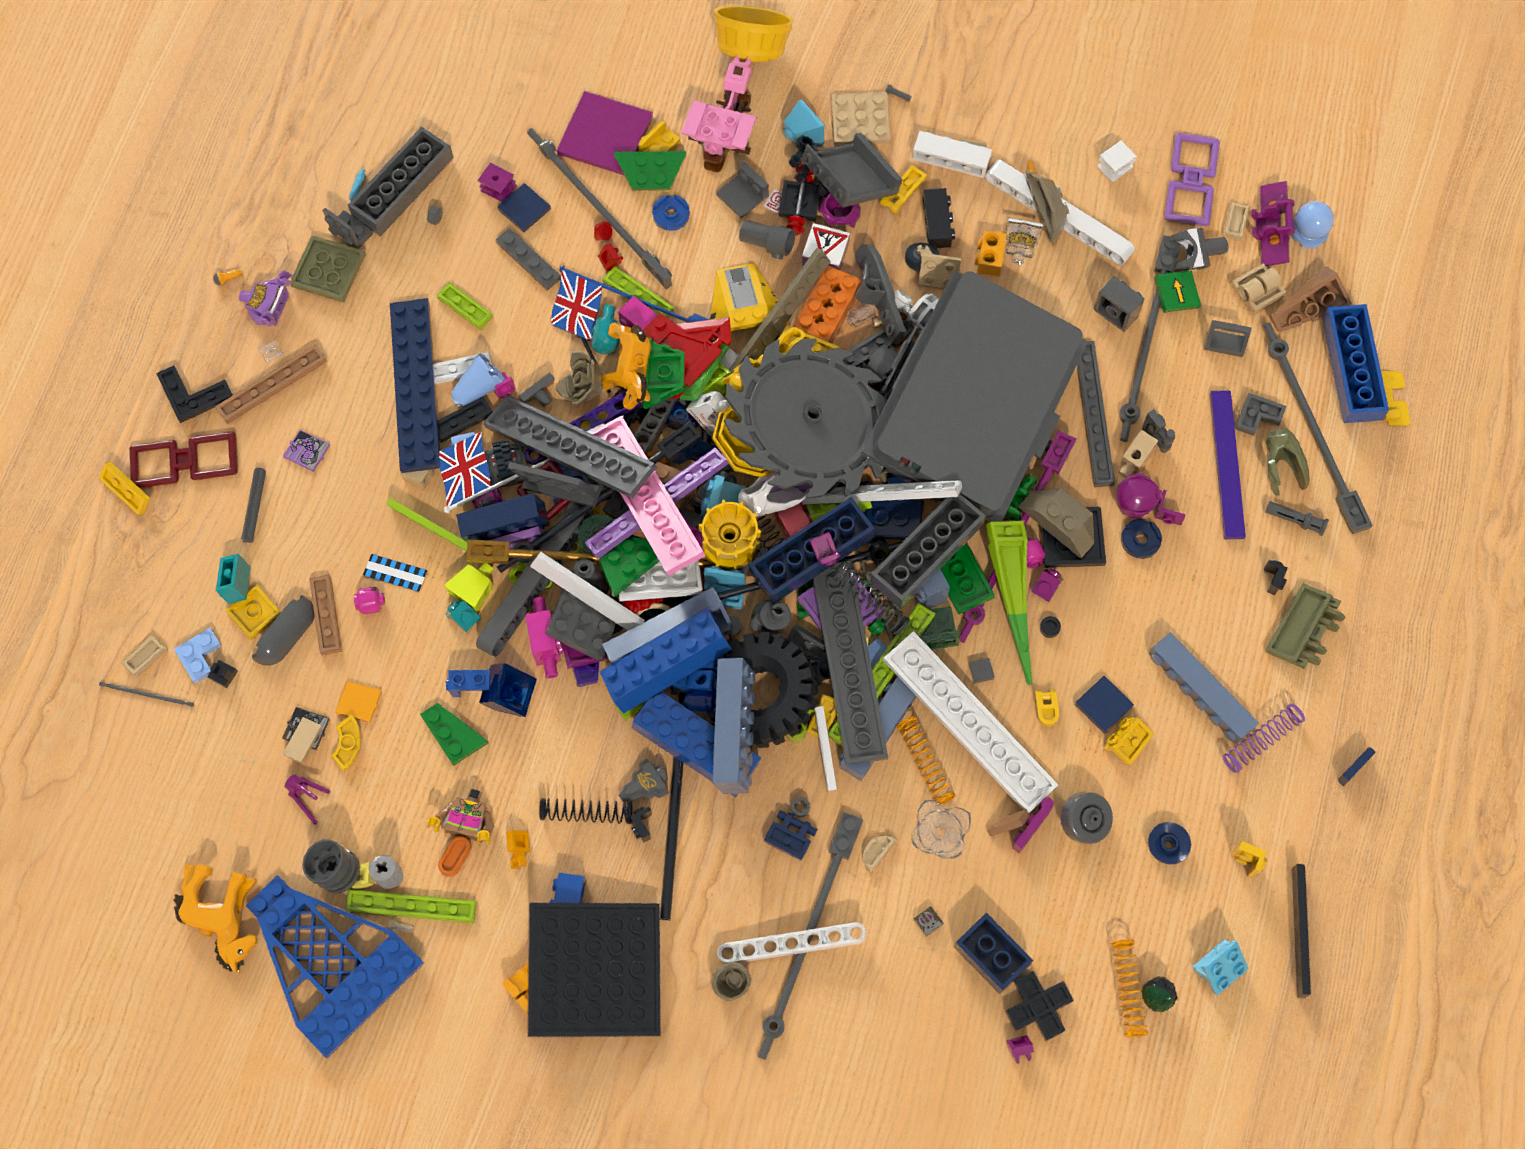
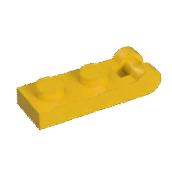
(912, 180)

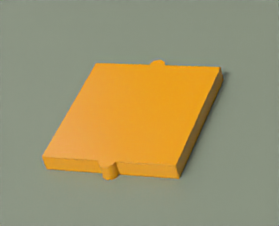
(359, 701)

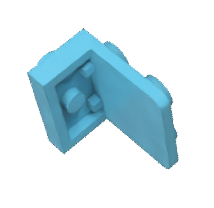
(718, 490)
(725, 580)

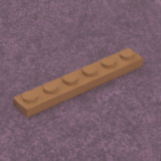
(271, 384)

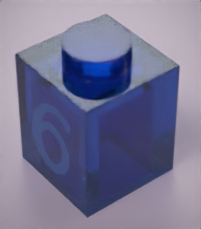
(679, 417)

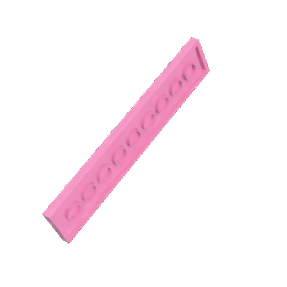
(654, 508)

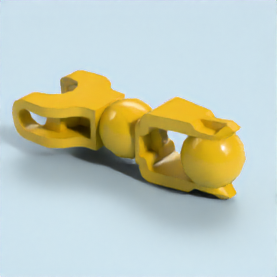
(785, 345)

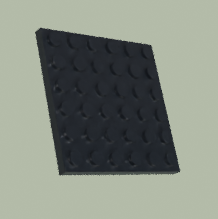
(594, 970)

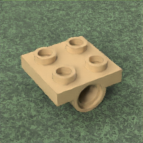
(1259, 287)

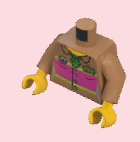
(465, 818)

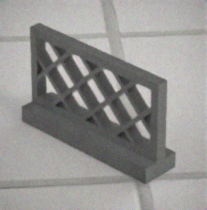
(556, 485)

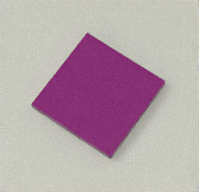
(602, 128)

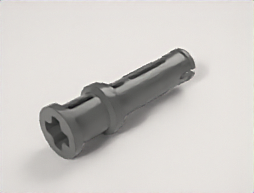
(1306, 521)

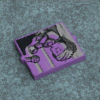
(306, 450)

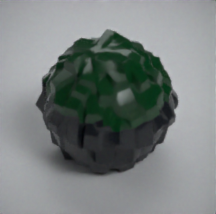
(1159, 994)

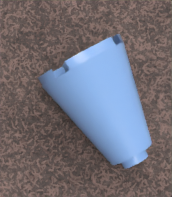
(476, 381)

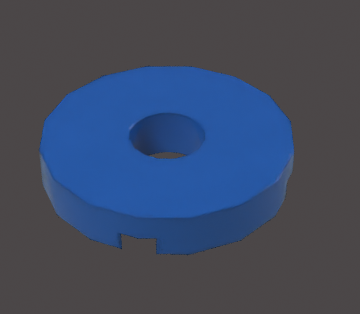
(674, 221)

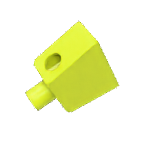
(471, 585)

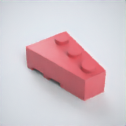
(792, 519)

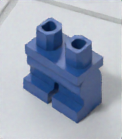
(701, 679)

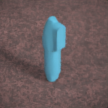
(357, 184)

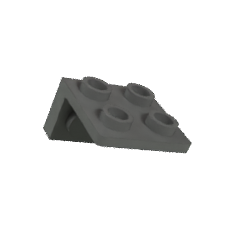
(744, 190)
(348, 228)

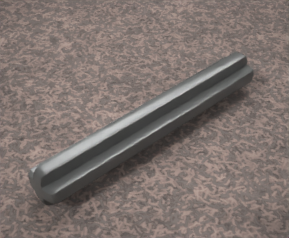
(253, 505)

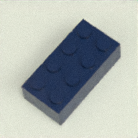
(503, 518)

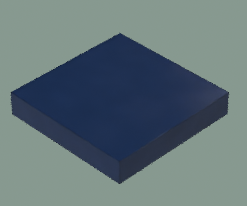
(524, 207)
(1104, 704)

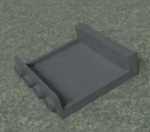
(853, 171)

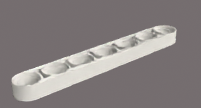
(802, 947)

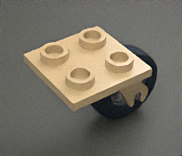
(933, 268)

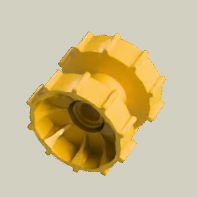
(732, 519)

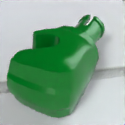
(1022, 492)

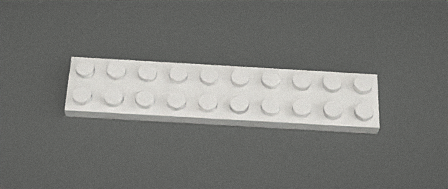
(970, 722)

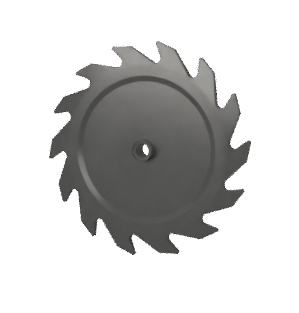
(778, 425)

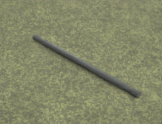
(146, 694)

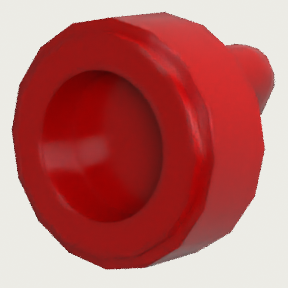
(603, 231)

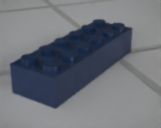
(794, 560)

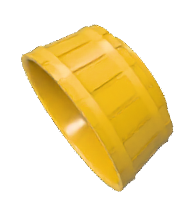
(752, 32)

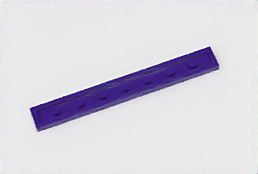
(1227, 465)

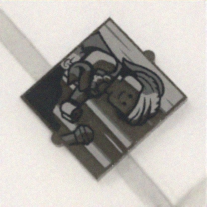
(293, 723)

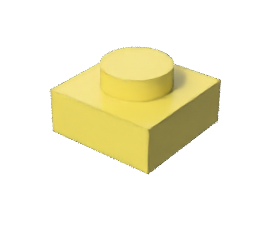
(364, 878)

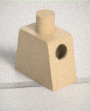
(1138, 454)

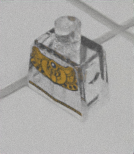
(1022, 238)

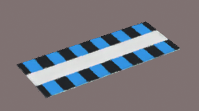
(395, 572)

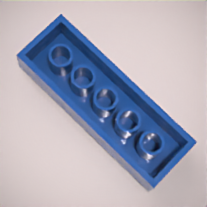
(1355, 363)
(665, 660)
(680, 734)

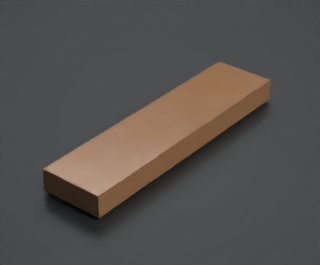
(325, 615)

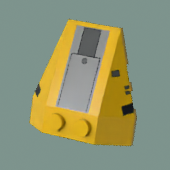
(742, 296)

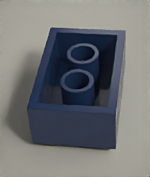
(993, 953)

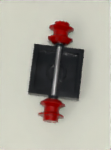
(799, 202)

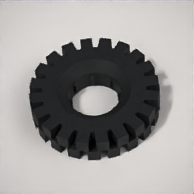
(796, 688)

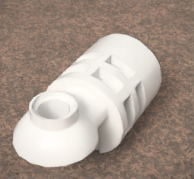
(919, 313)

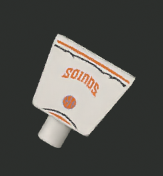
(707, 408)

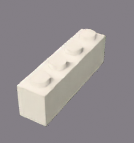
(952, 154)

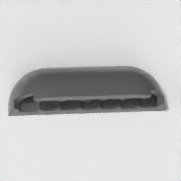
(284, 632)

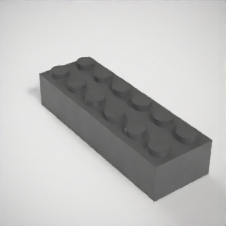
(401, 181)
(927, 549)

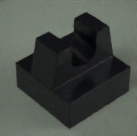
(222, 673)

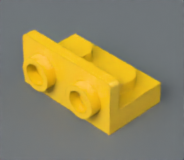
(659, 139)
(1129, 739)
(1249, 854)

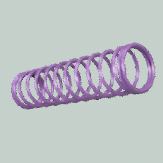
(1289, 711)

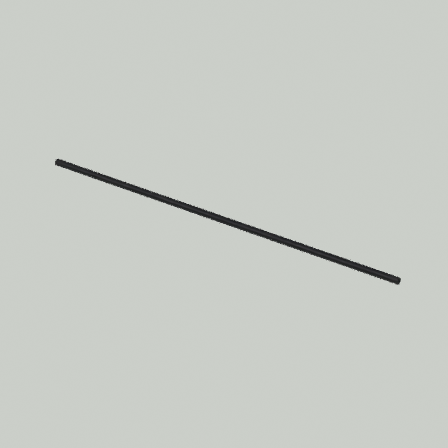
(674, 808)

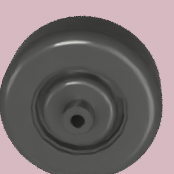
(1086, 817)

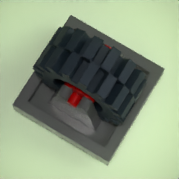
(499, 459)

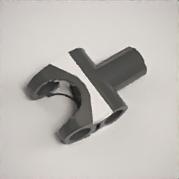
(1198, 249)

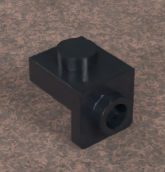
(1279, 571)
(639, 828)

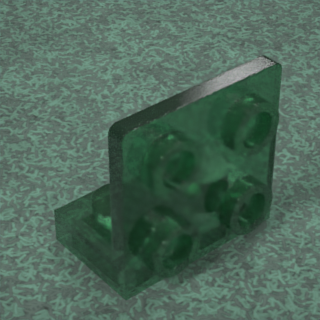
(942, 630)

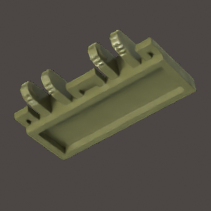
(1305, 622)

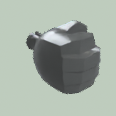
(770, 617)

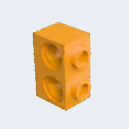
(991, 253)

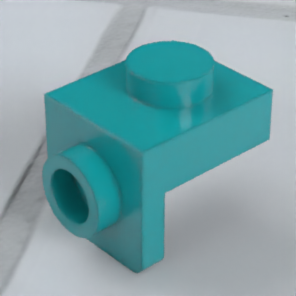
(462, 614)

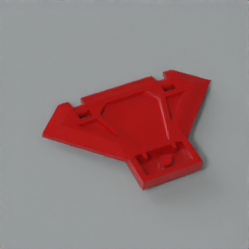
(694, 340)

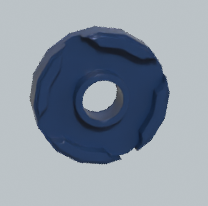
(1133, 546)

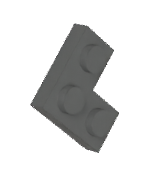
(1259, 409)

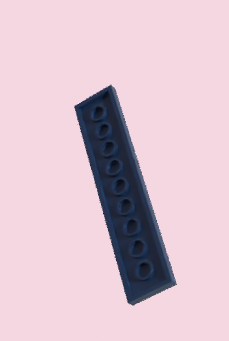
(414, 386)

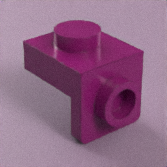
(824, 549)
(1047, 584)

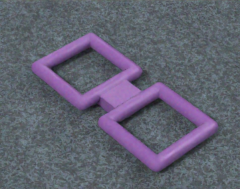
(1192, 179)

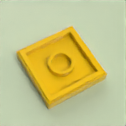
(254, 613)

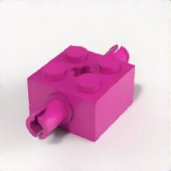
(544, 648)

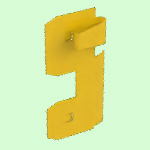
(1398, 410)

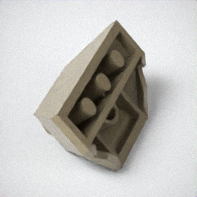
(1048, 203)
(1062, 518)

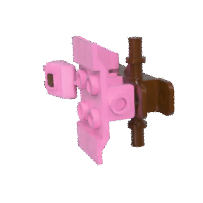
(723, 127)

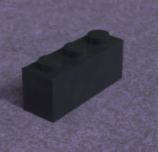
(938, 218)

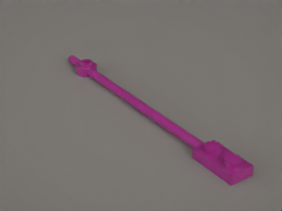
(1052, 463)

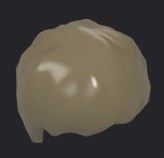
(730, 981)

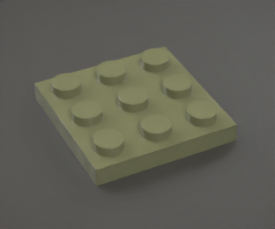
(327, 269)

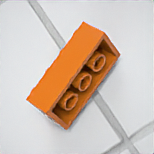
(828, 304)

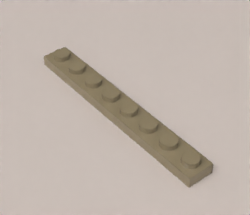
(784, 307)

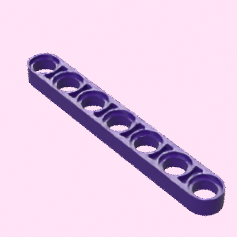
(592, 416)

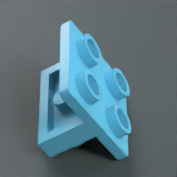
(1222, 965)

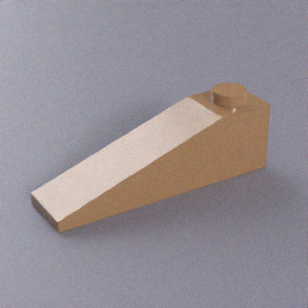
(1311, 300)

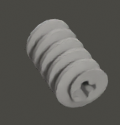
(386, 872)

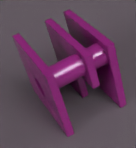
(497, 182)

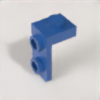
(467, 681)

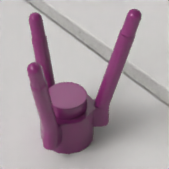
(298, 786)

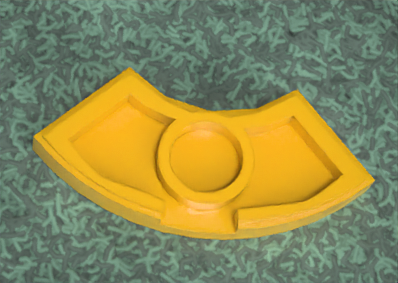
(349, 743)

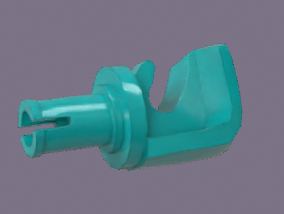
(601, 340)

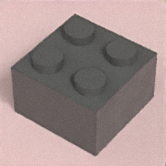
(1119, 303)

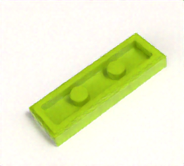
(464, 306)

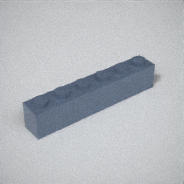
(1203, 688)
(892, 710)

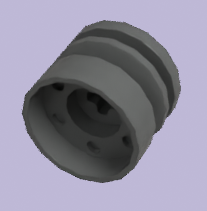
(331, 866)

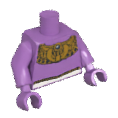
(267, 300)

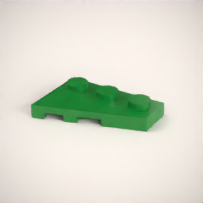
(452, 734)

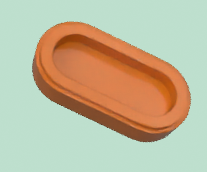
(454, 856)

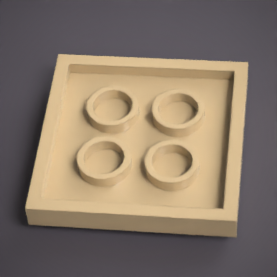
(860, 114)

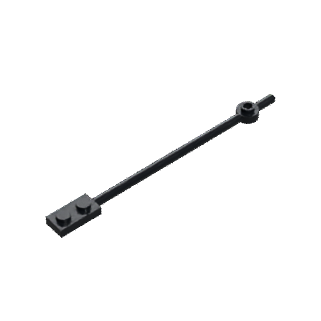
(669, 447)
(877, 552)

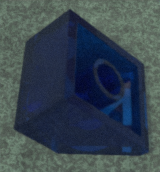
(509, 690)

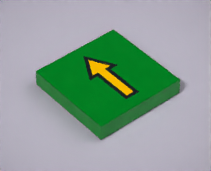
(1177, 291)

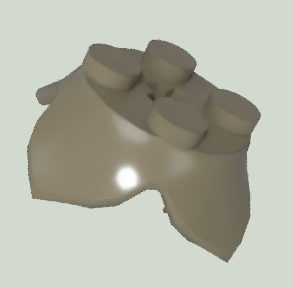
(584, 381)

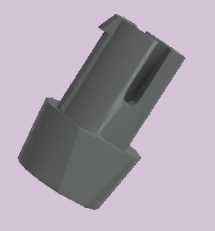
(774, 238)

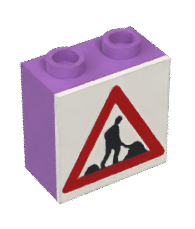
(831, 241)

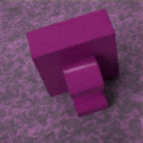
(1020, 1046)

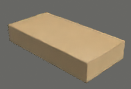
(1236, 221)
(144, 656)
(302, 740)

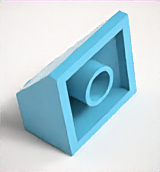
(803, 122)

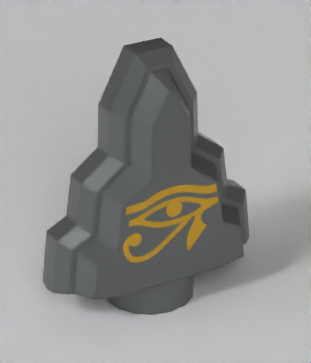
(645, 783)

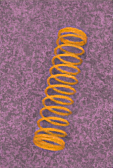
(903, 725)
(1126, 944)

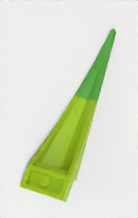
(1009, 559)

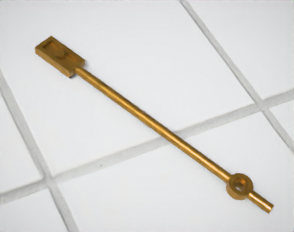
(499, 551)

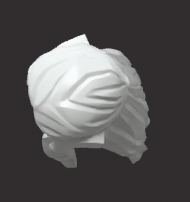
(762, 502)

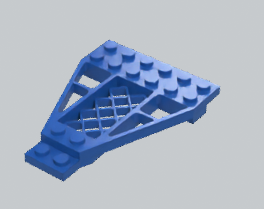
(354, 996)

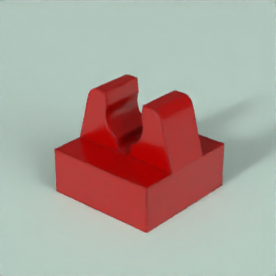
(609, 257)

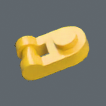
(1047, 714)

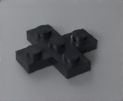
(1039, 1006)

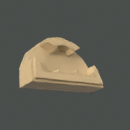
(876, 850)

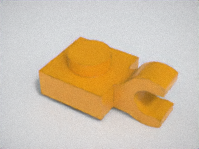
(518, 845)

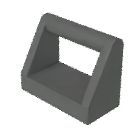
(1226, 342)

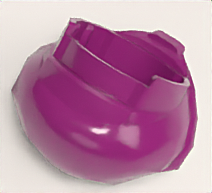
(839, 215)
(1137, 495)

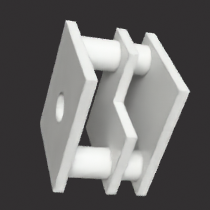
(1116, 161)

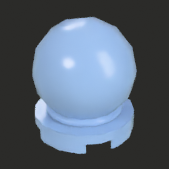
(1313, 224)

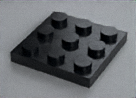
(1060, 556)

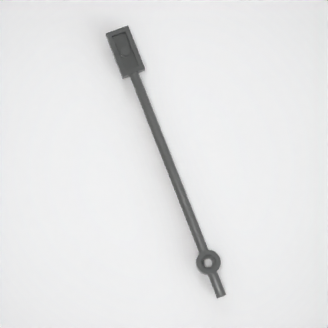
(650, 261)
(1165, 263)
(1349, 502)
(841, 848)

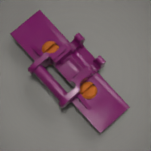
(1268, 223)

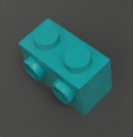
(233, 578)

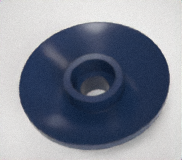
(1176, 836)

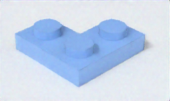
(193, 652)

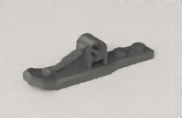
(878, 291)

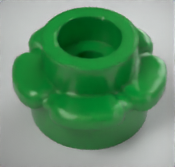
(877, 627)

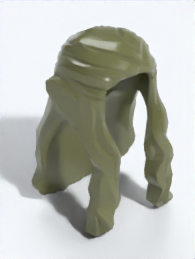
(1285, 446)

